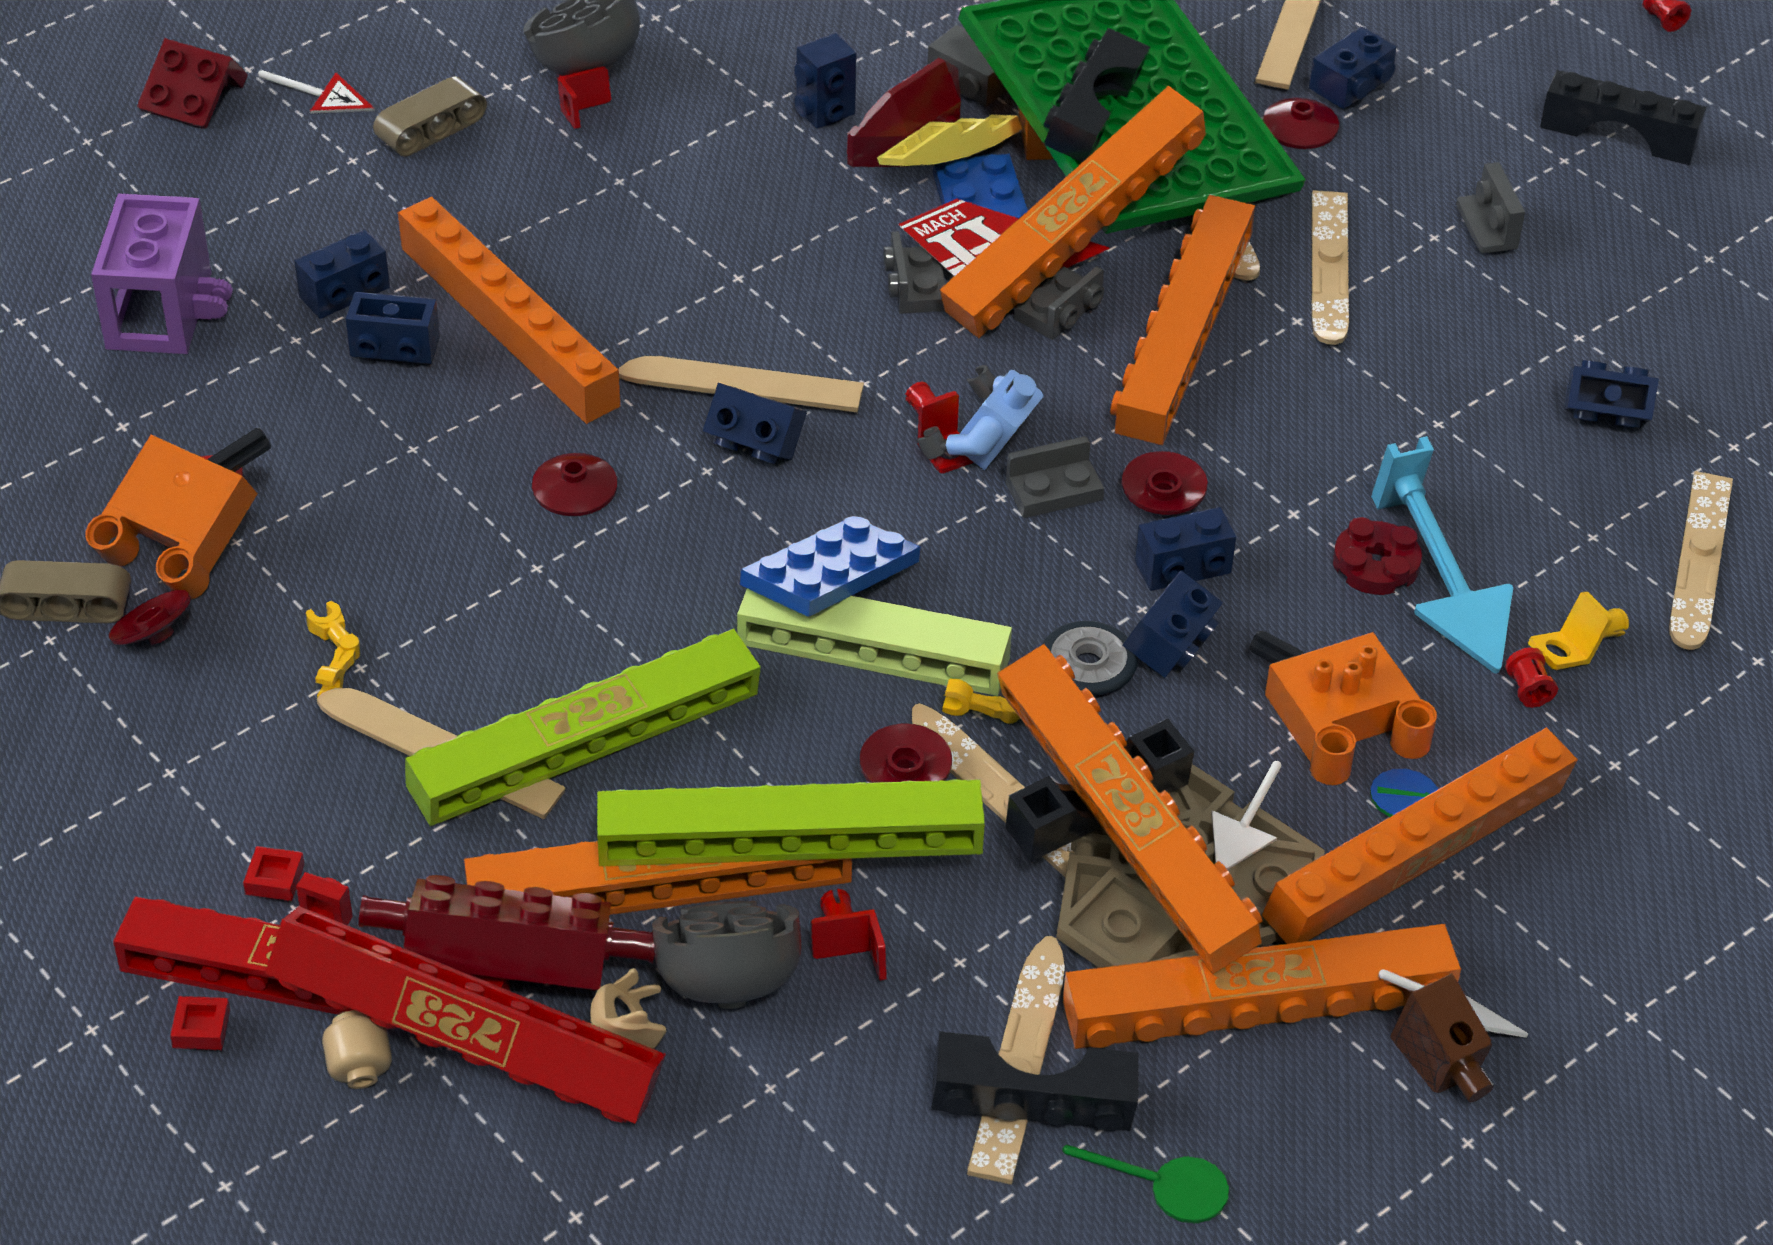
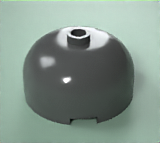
(583, 34)
(728, 951)

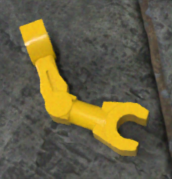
(347, 645)
(961, 698)

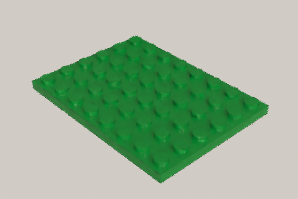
(1042, 41)

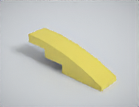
(951, 141)

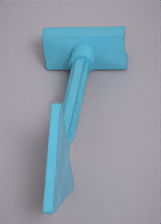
(1468, 618)

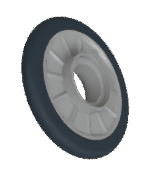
(1116, 662)

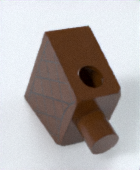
(1444, 1039)

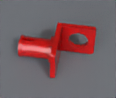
(583, 91)
(938, 412)
(847, 931)

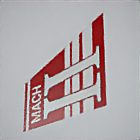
(962, 230)

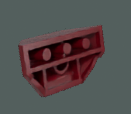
(920, 99)

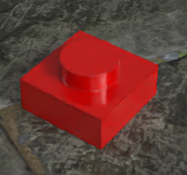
(273, 873)
(325, 897)
(200, 1023)

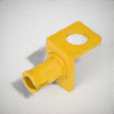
(1581, 632)

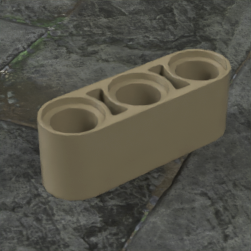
(429, 116)
(64, 591)

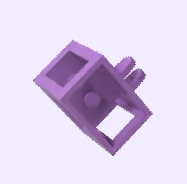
(161, 248)

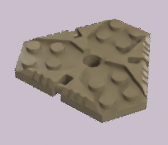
(1116, 918)

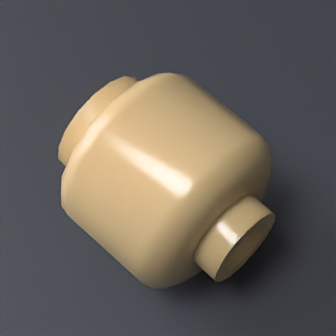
(356, 1049)

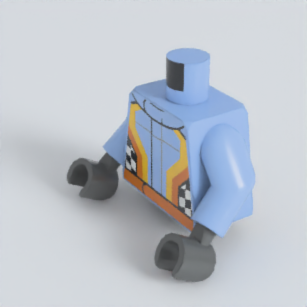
(993, 424)

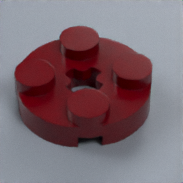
(1366, 537)

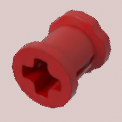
(1672, 13)
(1531, 677)

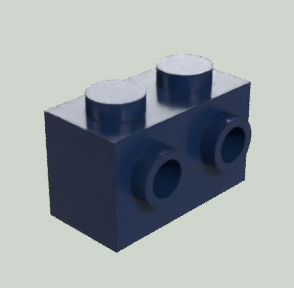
(1353, 67)
(825, 80)
(337, 271)
(395, 331)
(1623, 395)
(755, 422)
(1194, 542)
(1172, 625)

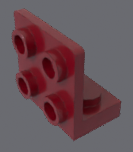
(188, 83)

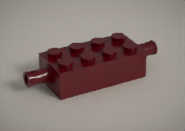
(509, 931)

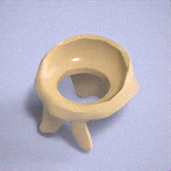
(632, 1025)

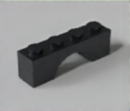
(1081, 119)
(1666, 123)
(1053, 814)
(977, 1081)

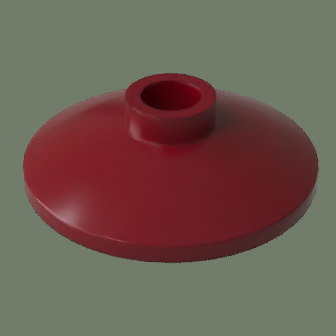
(1301, 123)
(1164, 483)
(574, 484)
(151, 619)
(905, 754)

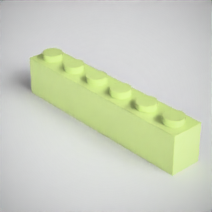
(882, 639)

